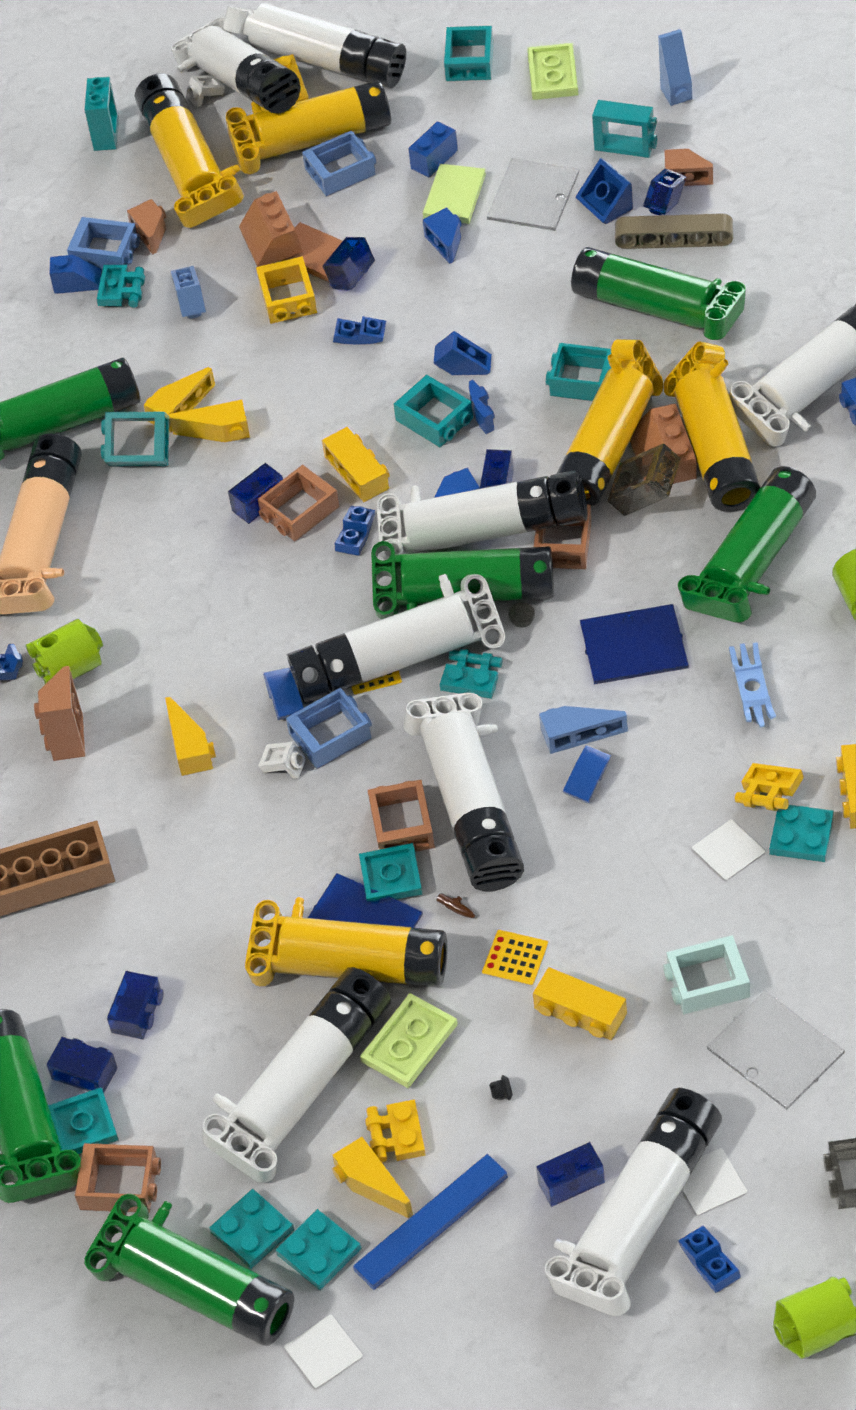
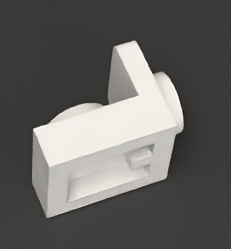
(203, 86)
(283, 757)

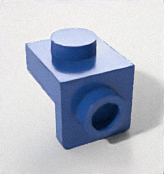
(10, 663)

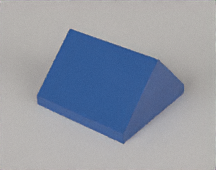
(606, 193)

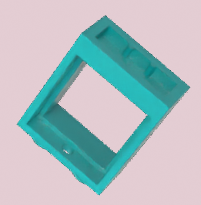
(480, 67)
(101, 113)
(624, 114)
(576, 356)
(426, 389)
(161, 439)

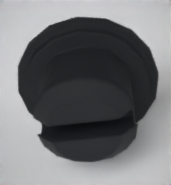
(501, 1088)

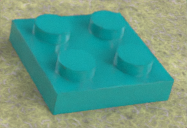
(801, 833)
(391, 873)
(83, 1120)
(251, 1228)
(318, 1249)

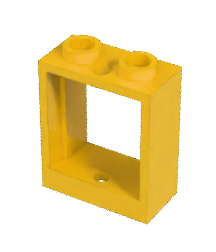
(282, 274)

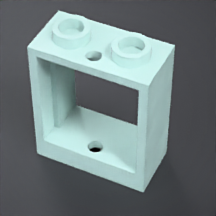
(712, 995)

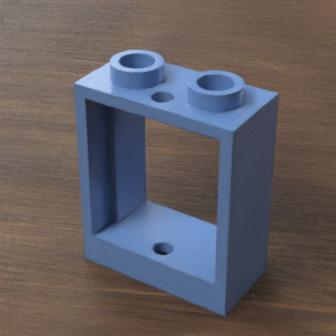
(334, 149)
(104, 229)
(318, 712)

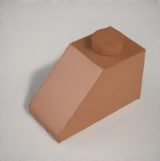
(688, 163)
(149, 223)

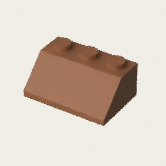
(269, 231)
(665, 426)
(61, 717)

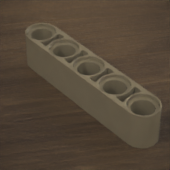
(674, 231)

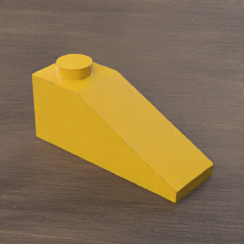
(181, 394)
(216, 422)
(190, 741)
(368, 1177)

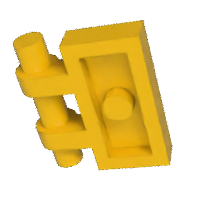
(771, 780)
(405, 1131)

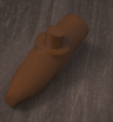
(455, 905)

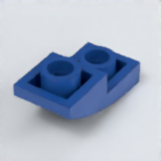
(358, 333)
(482, 412)
(355, 530)
(283, 692)
(586, 774)
(708, 1259)

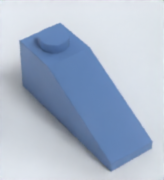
(674, 68)
(188, 292)
(576, 726)

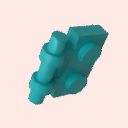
(113, 286)
(471, 680)

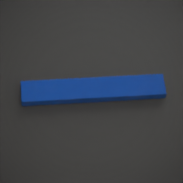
(430, 1221)

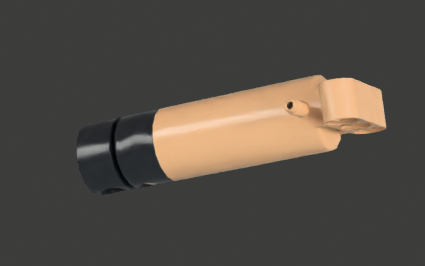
(37, 525)

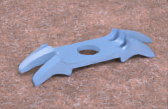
(751, 673)

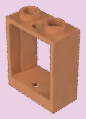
(286, 489)
(569, 555)
(420, 835)
(121, 1155)

